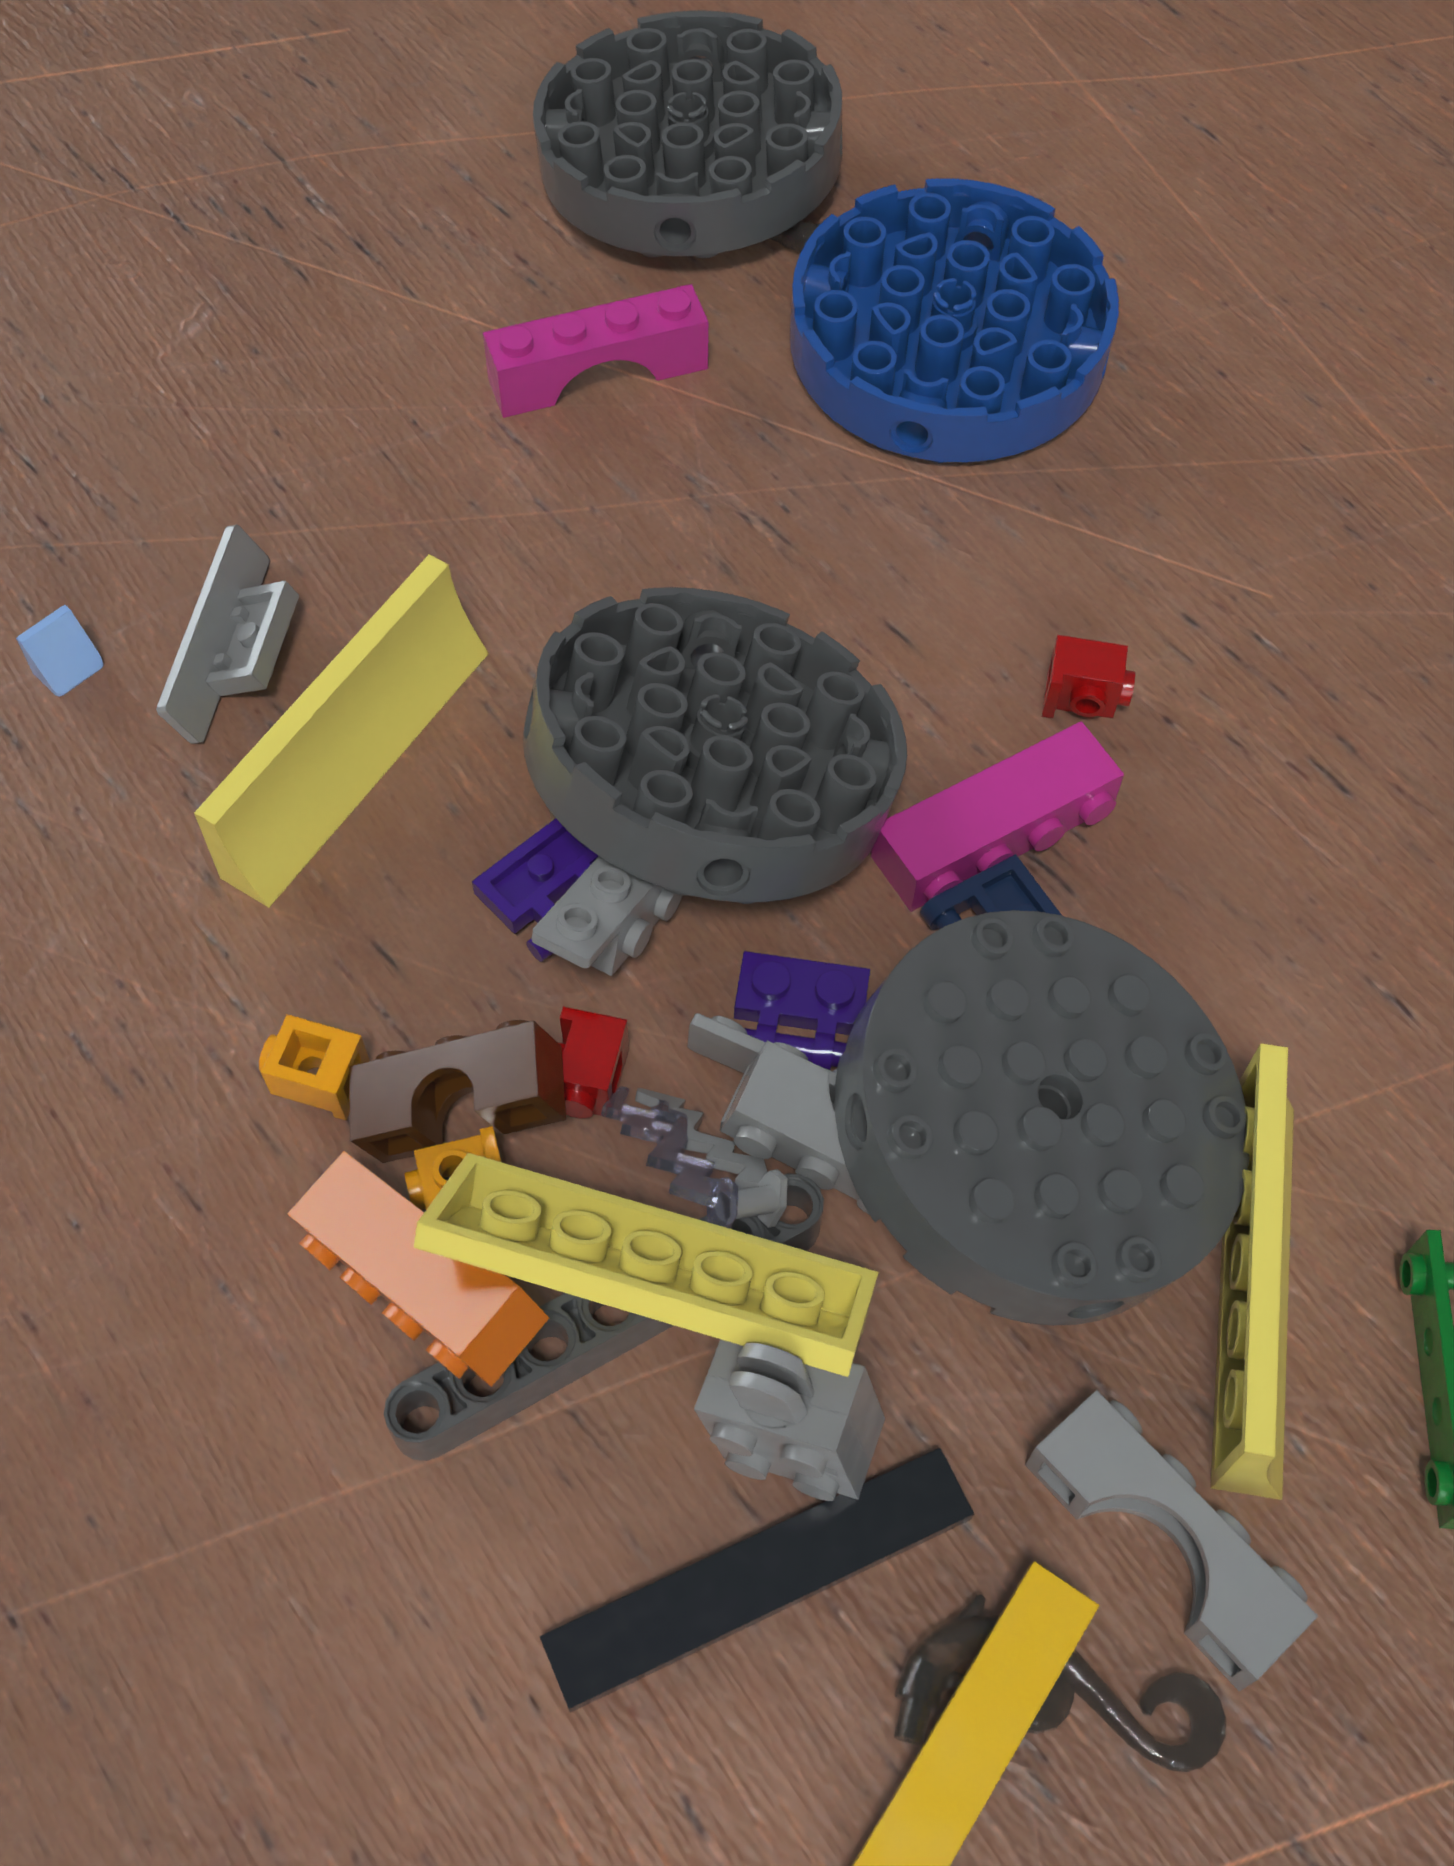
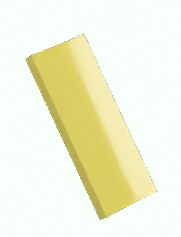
(341, 735)
(649, 1261)
(1256, 1292)

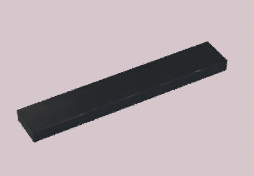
(754, 1579)

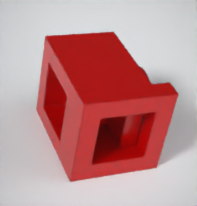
(1087, 678)
(592, 1059)

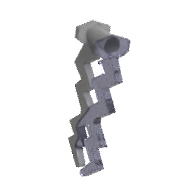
(754, 1188)

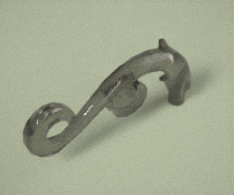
(933, 1666)

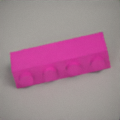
(998, 814)

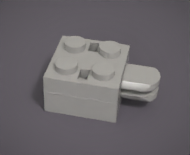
(790, 1419)

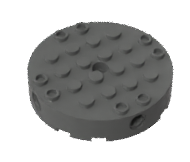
(685, 147)
(712, 745)
(1041, 1118)

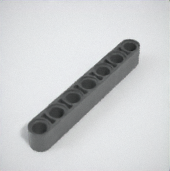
(588, 1348)

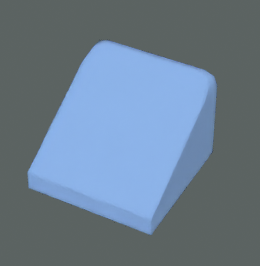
(60, 651)

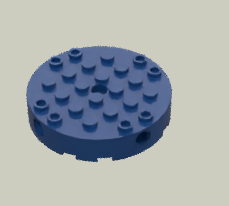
(952, 320)

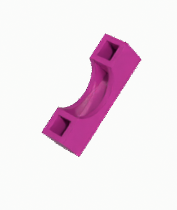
(539, 357)

